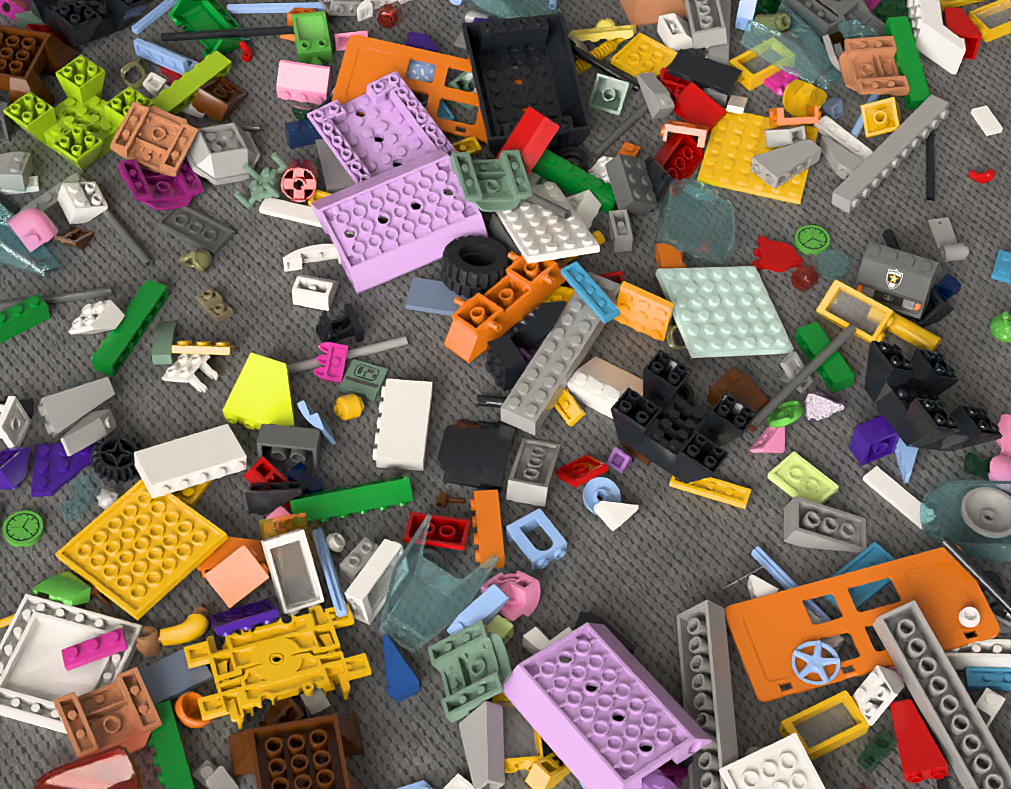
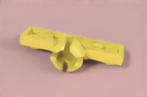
(604, 30)

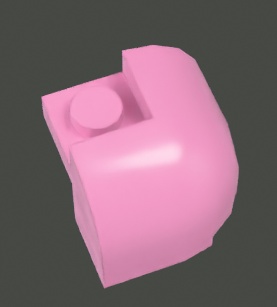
(32, 227)
(522, 590)

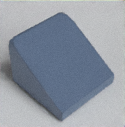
(834, 108)

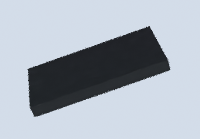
(704, 72)

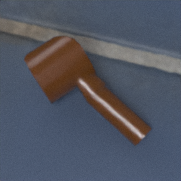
(443, 499)
(95, 592)

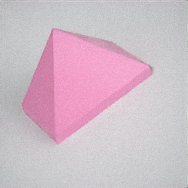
(342, 39)
(770, 441)

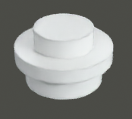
(335, 542)
(969, 617)

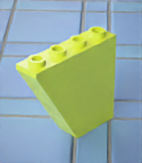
(261, 395)

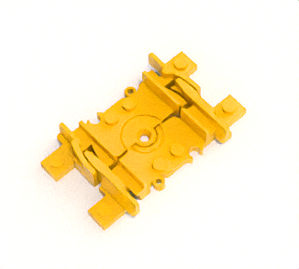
(300, 668)

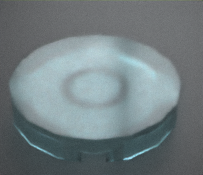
(832, 265)

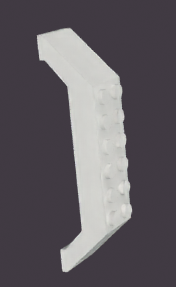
(933, 37)

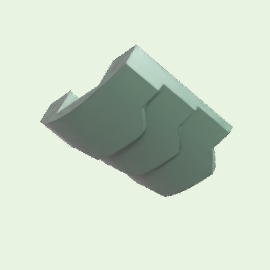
(492, 183)
(471, 667)

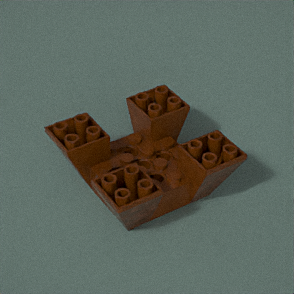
(26, 56)
(320, 740)

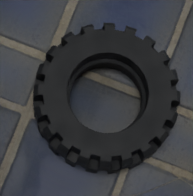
(473, 265)

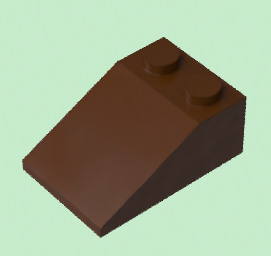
(218, 99)
(742, 388)

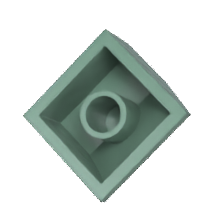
(610, 94)

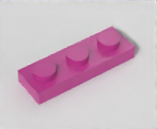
(94, 649)

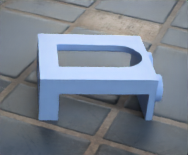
(539, 559)

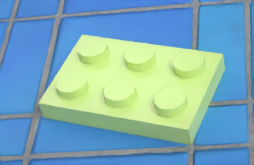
(802, 480)

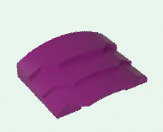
(160, 190)

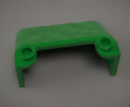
(205, 16)

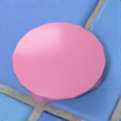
(1000, 468)

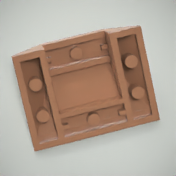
(648, 11)

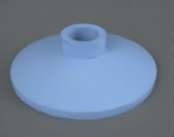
(600, 487)

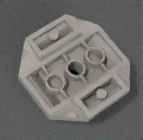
(221, 153)

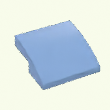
(317, 422)

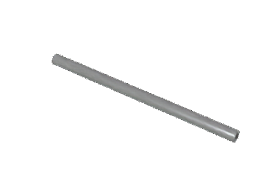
(352, 353)

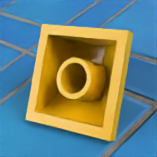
(881, 117)

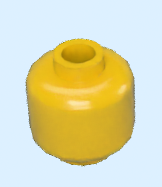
(348, 407)

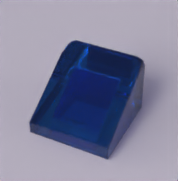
(948, 286)

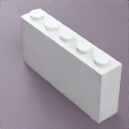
(403, 424)
(190, 460)

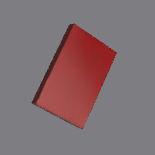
(697, 107)

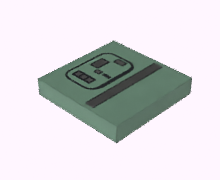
(363, 379)

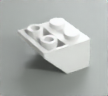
(674, 32)
(81, 201)
(314, 292)
(97, 318)
(877, 693)

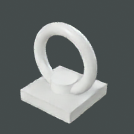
(13, 422)

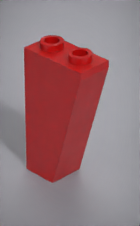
(916, 746)

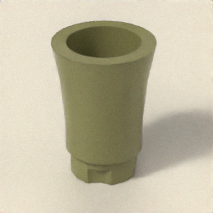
(775, 21)

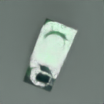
(876, 751)

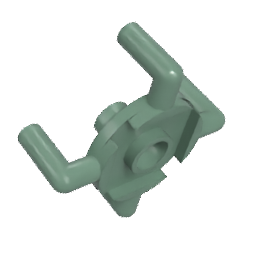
(264, 185)

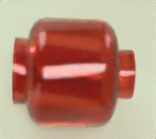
(387, 16)
(804, 278)

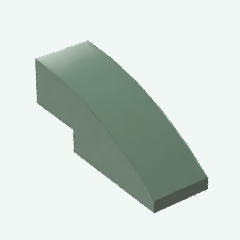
(162, 343)

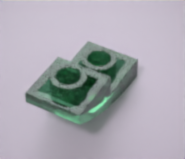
(300, 112)

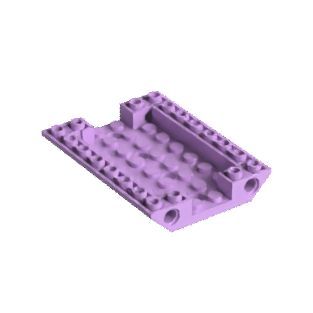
(390, 114)
(410, 235)
(581, 722)

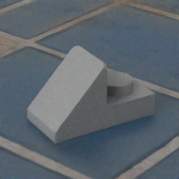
(793, 366)
(213, 778)

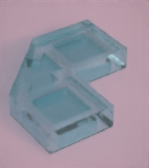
(852, 29)
(76, 507)

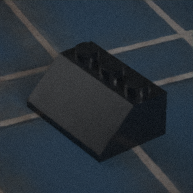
(935, 310)
(536, 324)

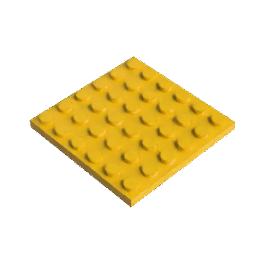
(731, 153)
(141, 548)

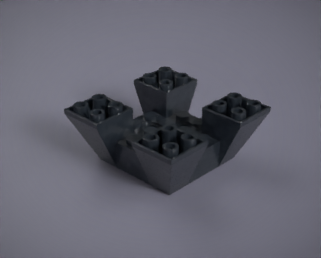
(87, 19)
(910, 400)
(672, 430)

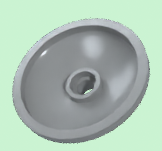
(987, 512)

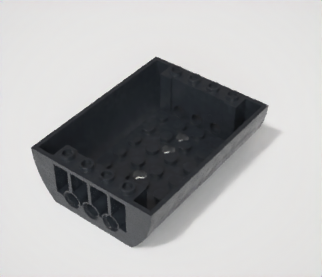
(547, 74)

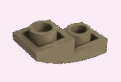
(214, 305)

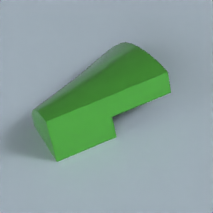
(65, 589)

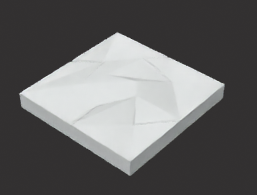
(33, 660)

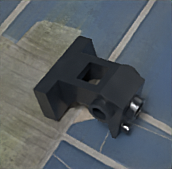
(348, 322)

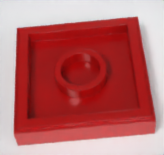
(581, 470)

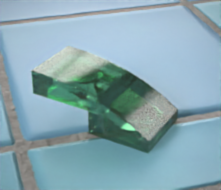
(976, 465)

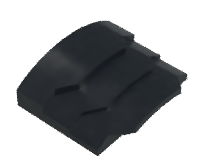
(476, 453)

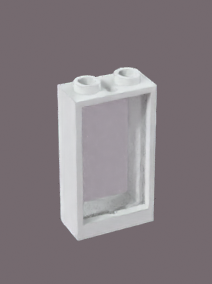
(292, 571)
(370, 587)

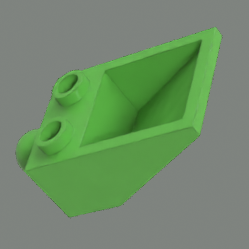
(312, 38)

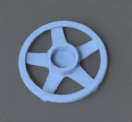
(816, 662)

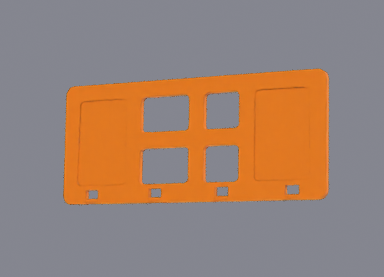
(372, 59)
(778, 623)

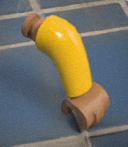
(186, 632)

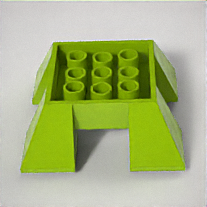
(81, 124)

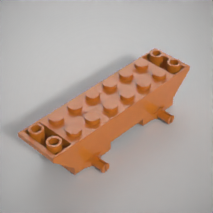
(502, 306)

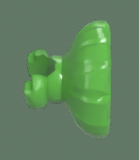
(1001, 327)

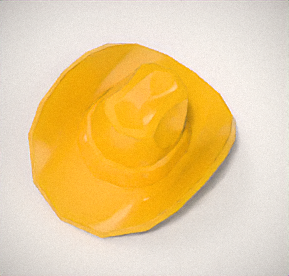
(801, 95)

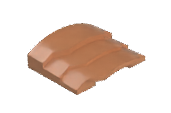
(871, 68)
(154, 139)
(109, 716)

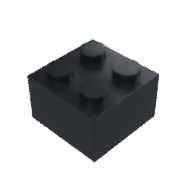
(504, 362)

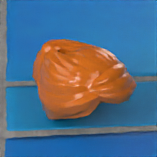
(188, 710)

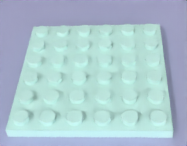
(724, 311)

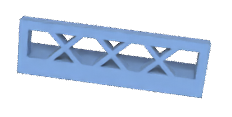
(163, 56)

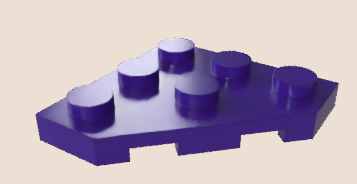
(54, 468)

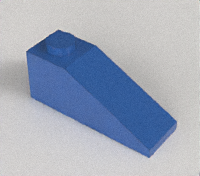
(399, 677)

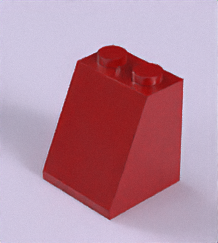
(960, 24)

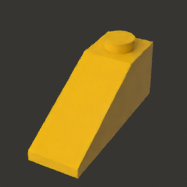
(547, 772)

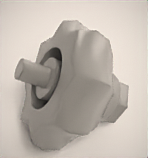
(107, 497)

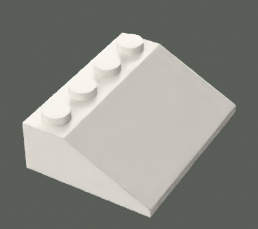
(601, 385)

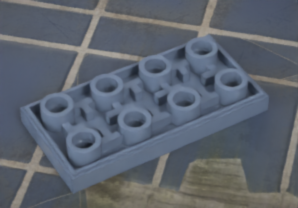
(431, 297)
(172, 677)

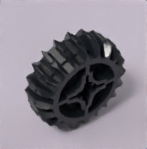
(105, 457)

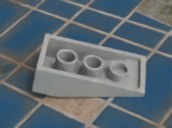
(15, 170)
(533, 472)
(823, 527)

